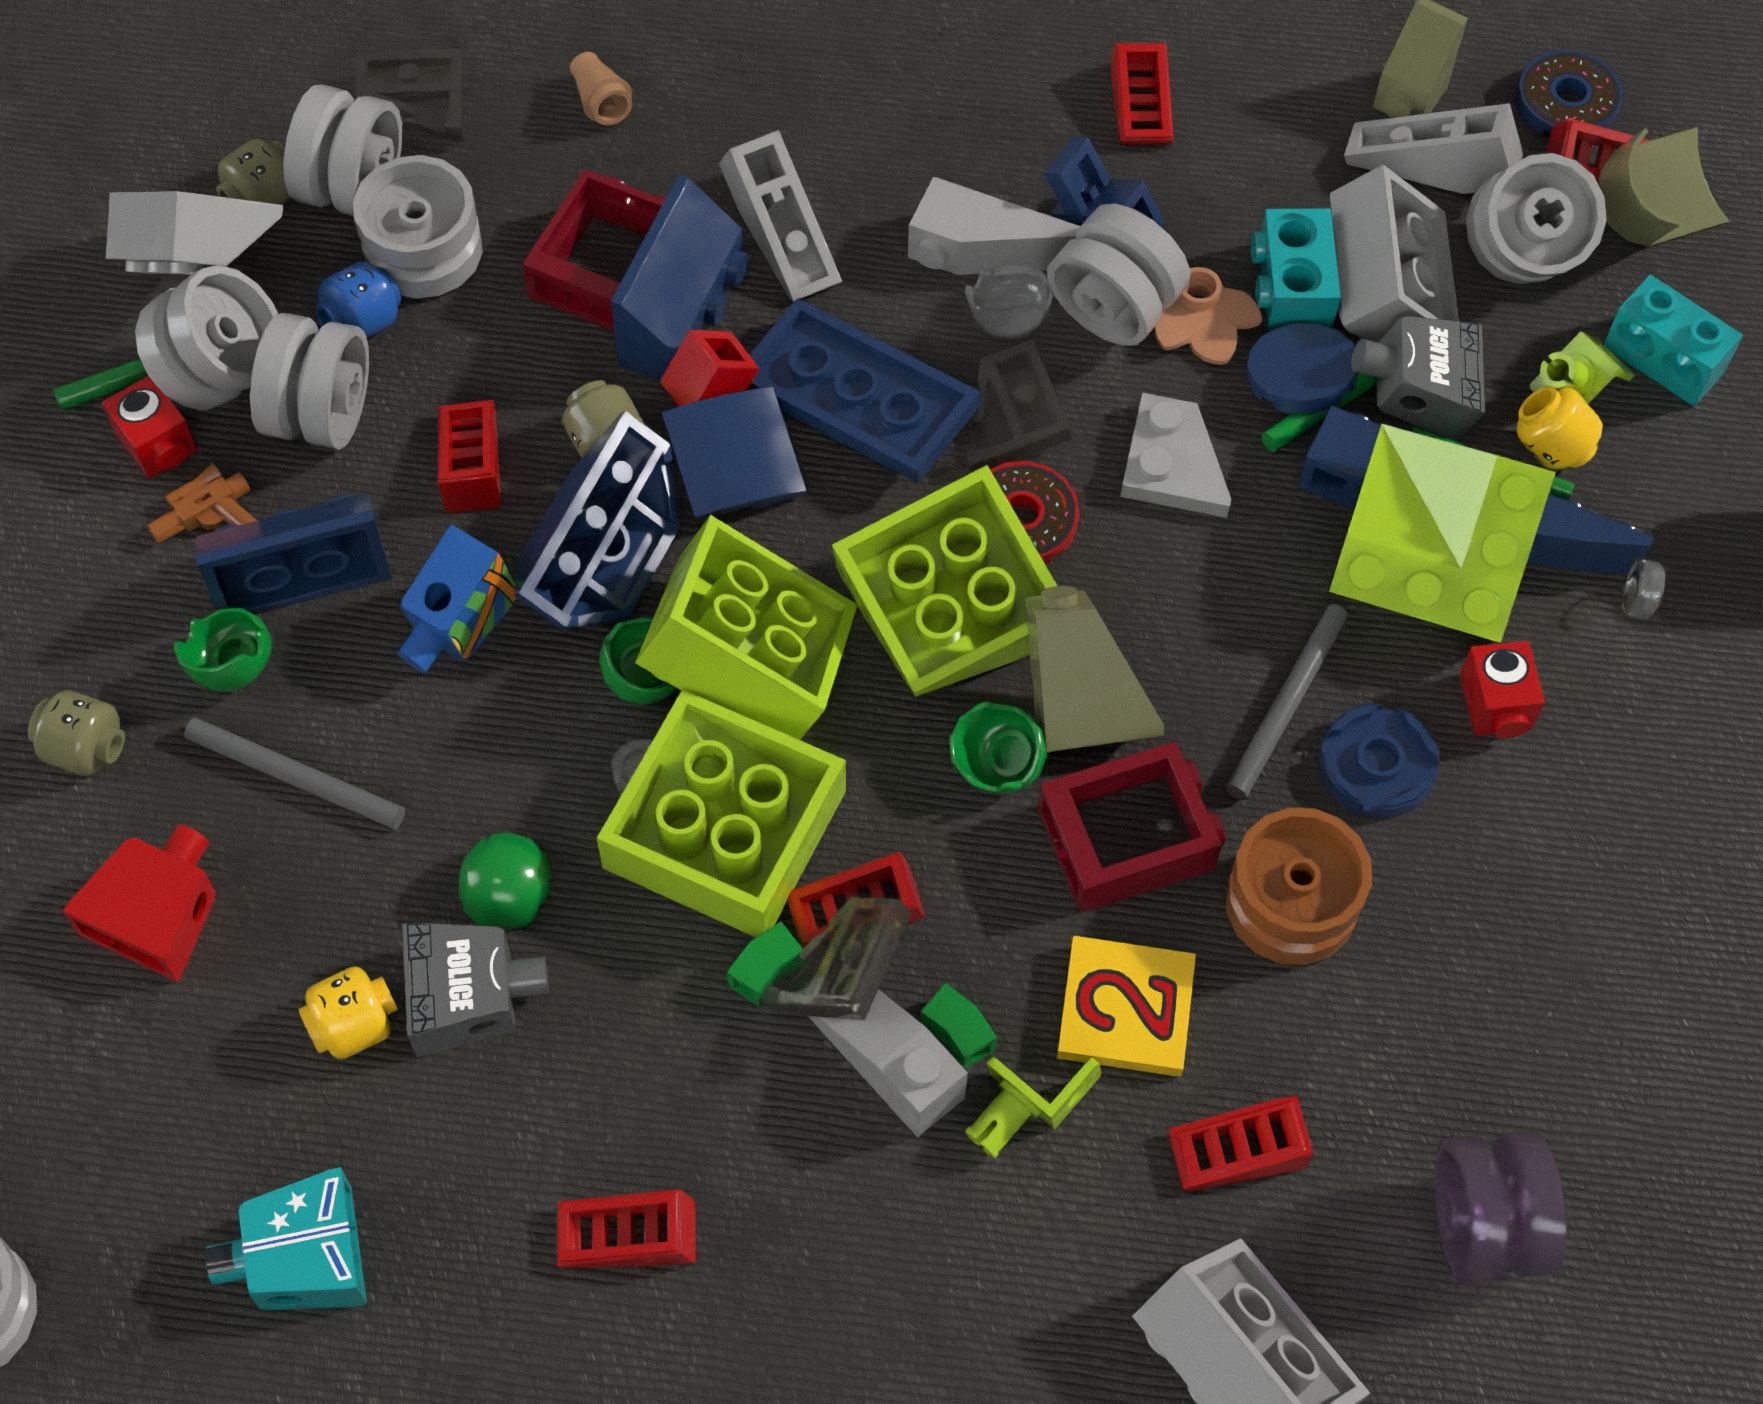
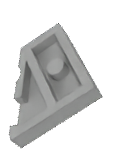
(1174, 459)

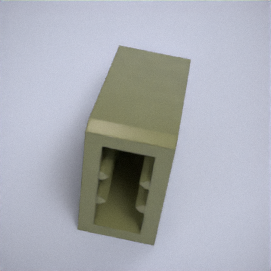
(1081, 677)

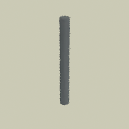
(1286, 702)
(294, 773)

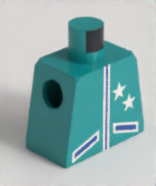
(296, 1247)

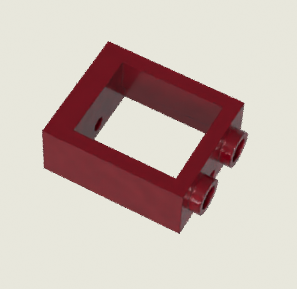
(571, 287)
(1101, 886)

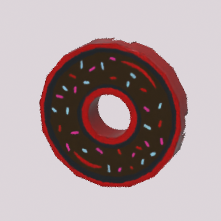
(1049, 497)

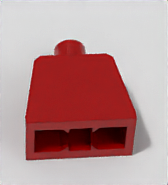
(148, 902)

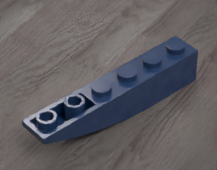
(1566, 533)

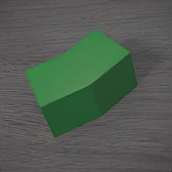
(765, 963)
(959, 1026)

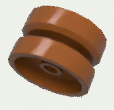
(1298, 885)

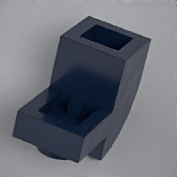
(1084, 185)

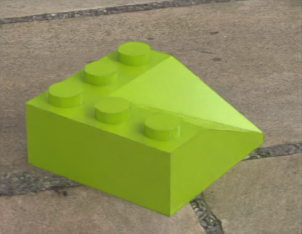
(1442, 532)
(946, 582)
(748, 631)
(722, 814)

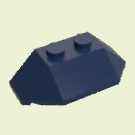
(603, 531)

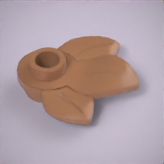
(1209, 321)

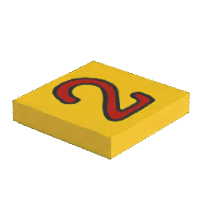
(1127, 1006)

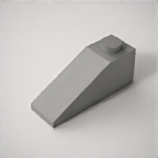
(1440, 148)
(779, 215)
(972, 230)
(900, 1062)

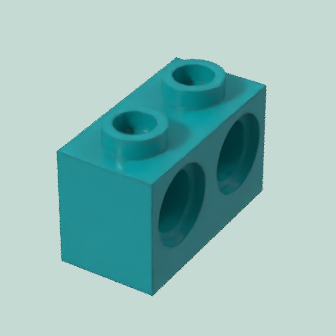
(1296, 267)
(1672, 340)

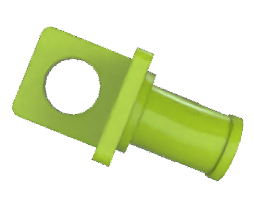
(1582, 366)
(1020, 1102)

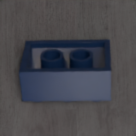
(676, 279)
(293, 556)

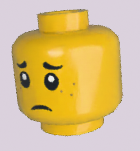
(1559, 428)
(347, 1013)

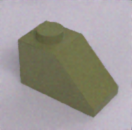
(1420, 61)

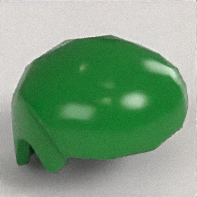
(225, 650)
(621, 672)
(998, 748)
(504, 881)

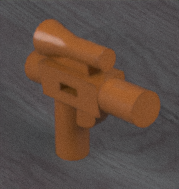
(203, 502)

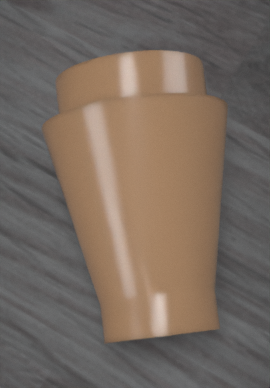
(602, 92)

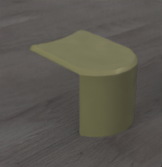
(1658, 189)

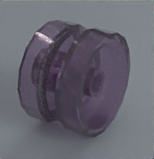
(1499, 1206)

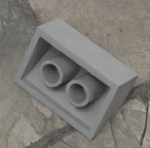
(182, 230)
(1390, 255)
(1243, 1336)

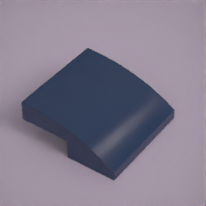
(734, 452)

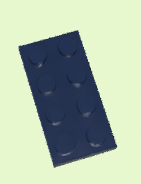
(862, 390)

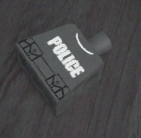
(1428, 373)
(463, 984)

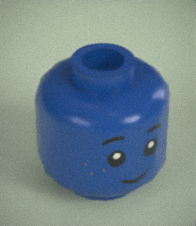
(359, 297)

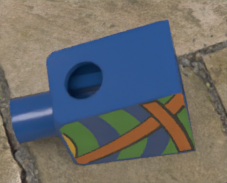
(455, 600)

